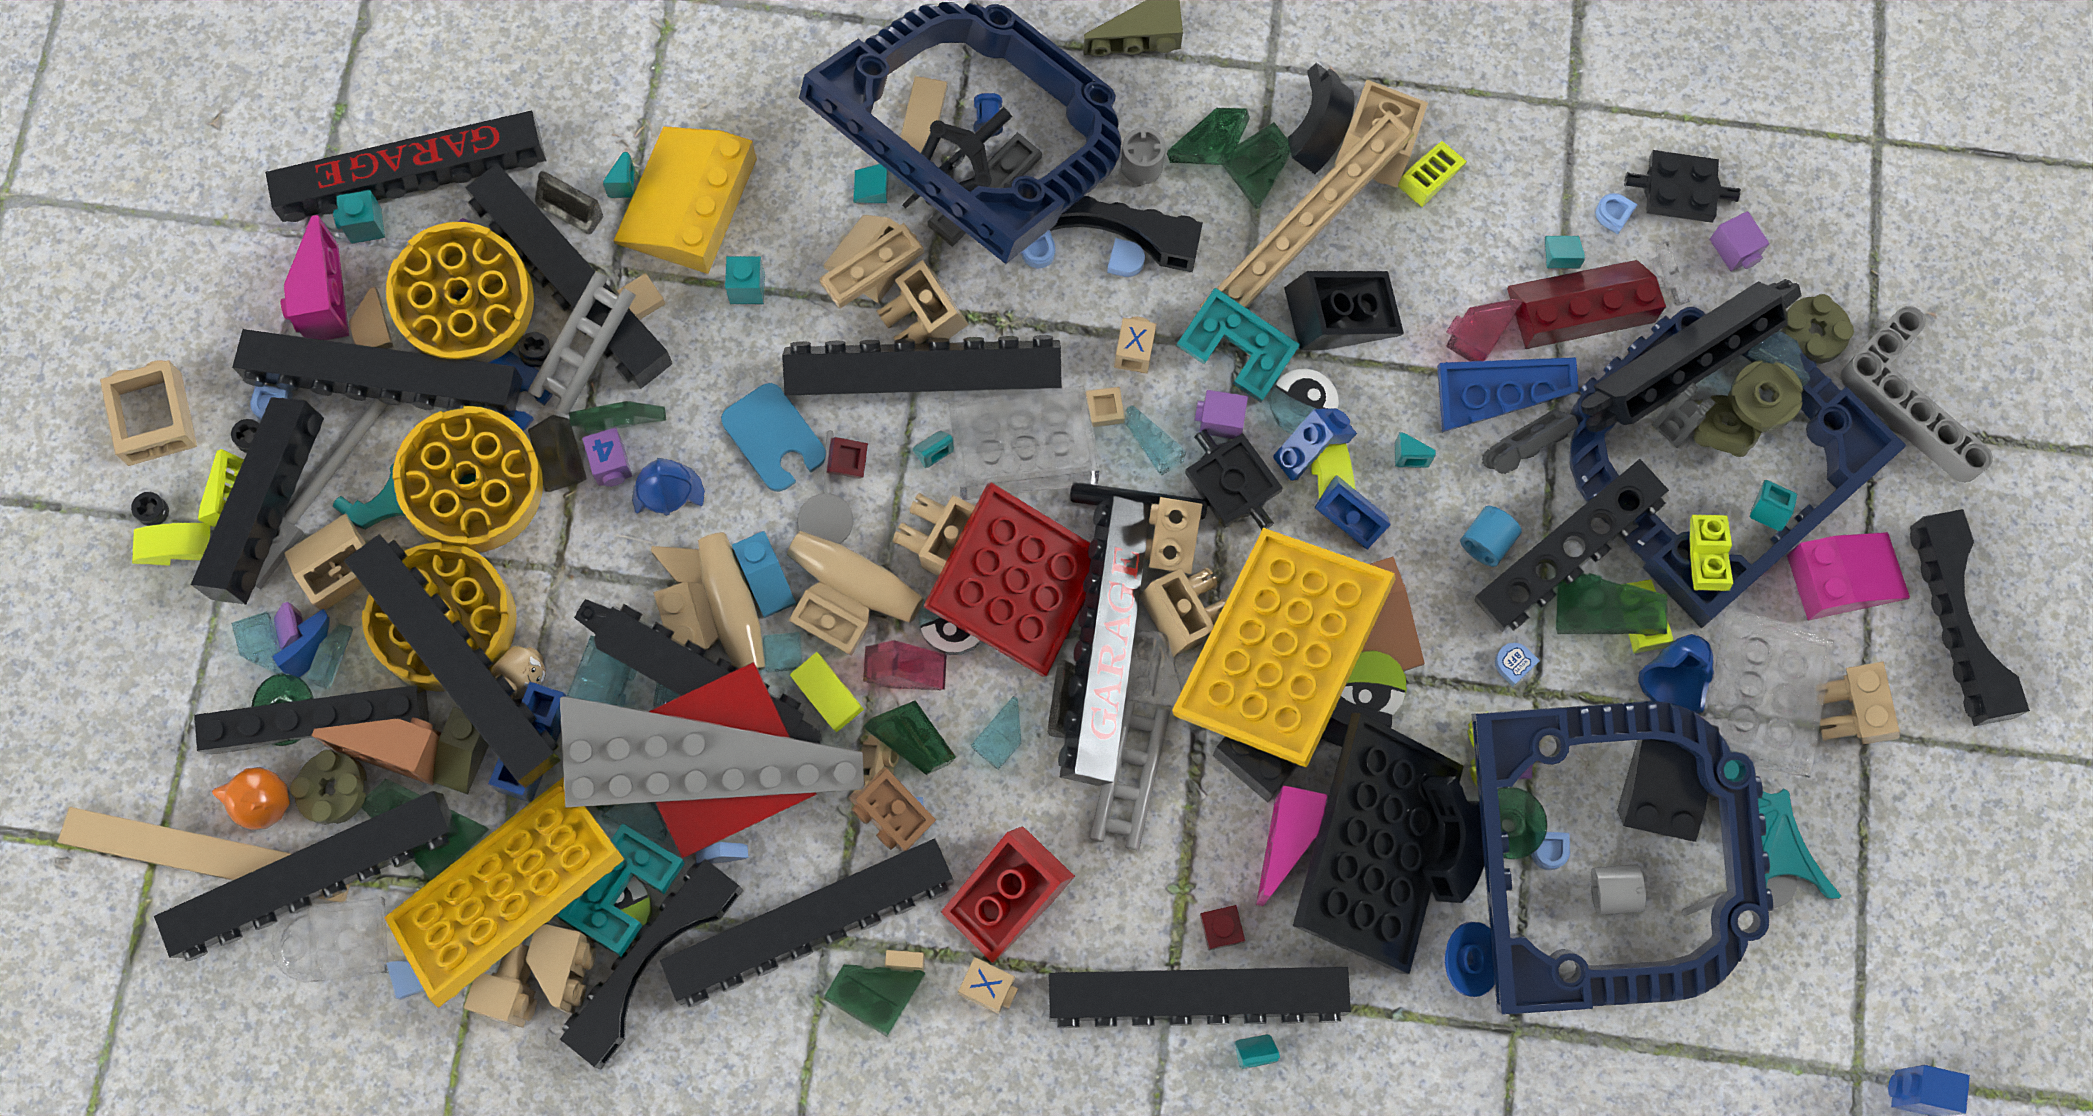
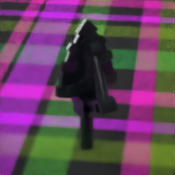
(970, 145)

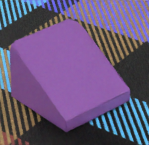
(286, 624)

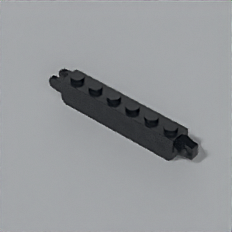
(1690, 355)
(670, 662)

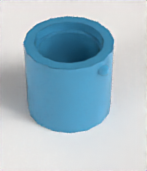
(1491, 536)

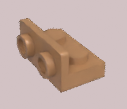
(892, 810)

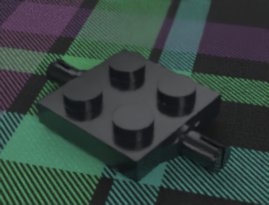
(1682, 186)
(1233, 480)

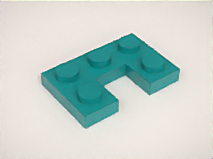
(1265, 344)
(594, 909)

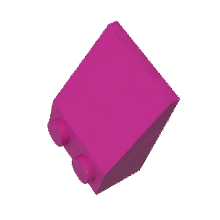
(315, 286)
(1846, 574)
(1292, 830)

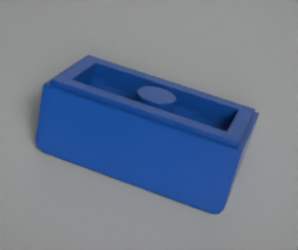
(1352, 512)

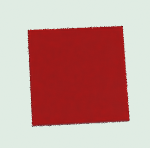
(1013, 580)
(735, 702)

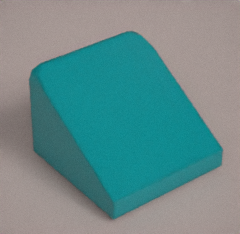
(620, 179)
(871, 184)
(1564, 252)
(934, 448)
(1412, 453)
(1773, 505)
(1256, 1051)

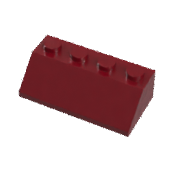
(1587, 303)

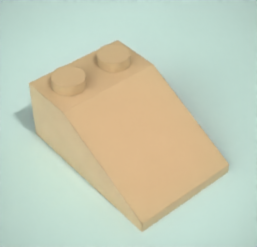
(1371, 107)

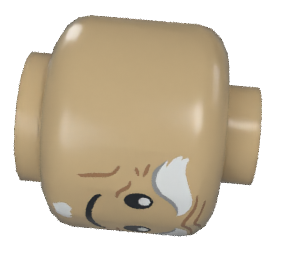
(519, 668)

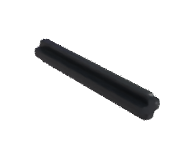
(1095, 494)

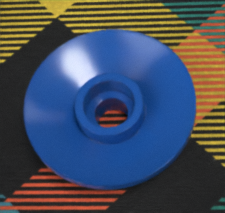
(1470, 959)

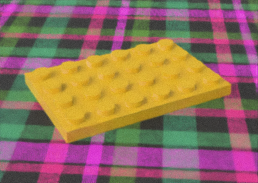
(1284, 646)
(501, 892)

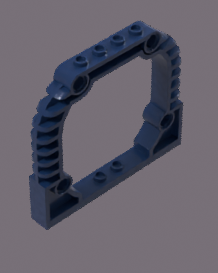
(997, 218)
(1853, 455)
(1530, 979)

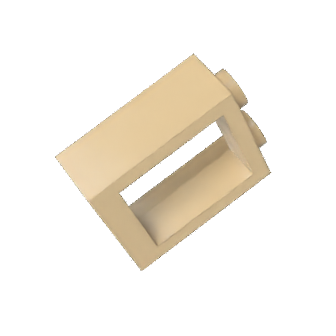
(156, 442)

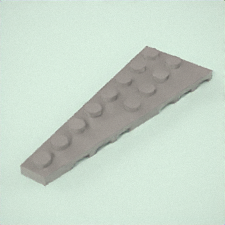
(654, 757)

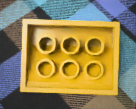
(687, 196)

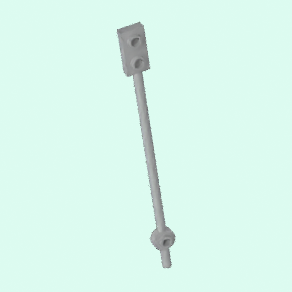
(288, 533)

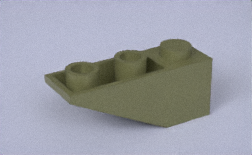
(1145, 27)

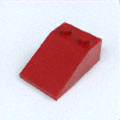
(1007, 893)

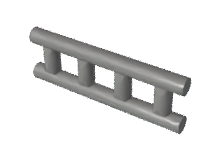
(601, 336)
(1140, 794)

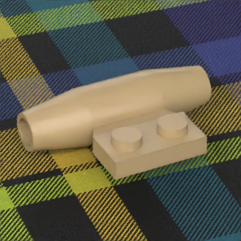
(846, 591)
(717, 608)

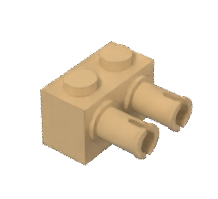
(927, 297)
(949, 524)
(1174, 534)
(1178, 611)
(1873, 705)
(505, 993)

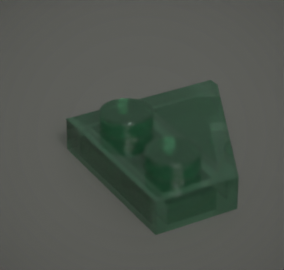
(1212, 139)
(1259, 163)
(618, 414)
(912, 737)
(874, 994)

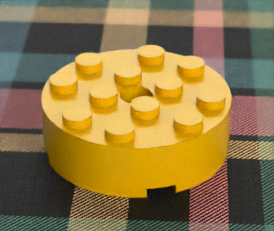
(453, 258)
(460, 444)
(472, 593)

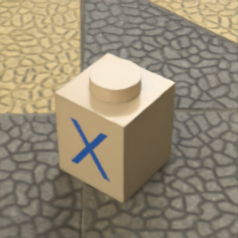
(1135, 344)
(988, 986)

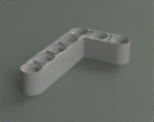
(1908, 399)

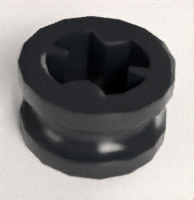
(528, 356)
(237, 433)
(160, 509)

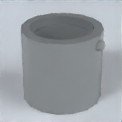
(1143, 155)
(1618, 889)

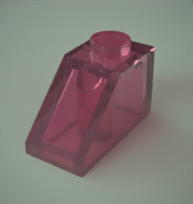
(1481, 329)
(904, 666)

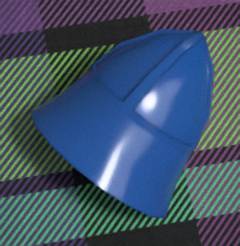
(666, 487)
(1680, 673)

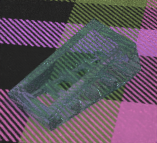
(1158, 446)

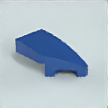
(299, 655)

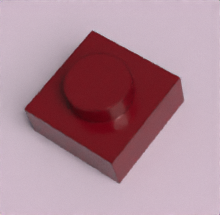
(847, 457)
(1222, 927)

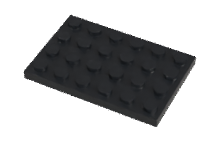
(1372, 845)

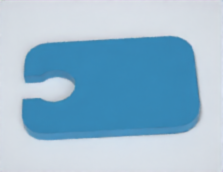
(768, 428)

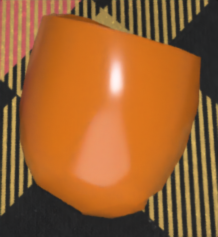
(254, 798)

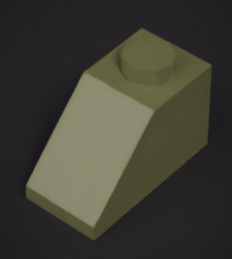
(458, 753)

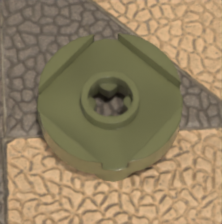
(1830, 317)
(1764, 414)
(1731, 438)
(311, 784)

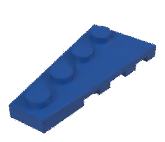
(1494, 388)

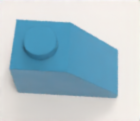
(764, 574)

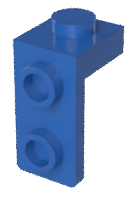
(1311, 439)

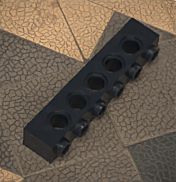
(1636, 482)

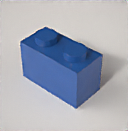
(1929, 1091)

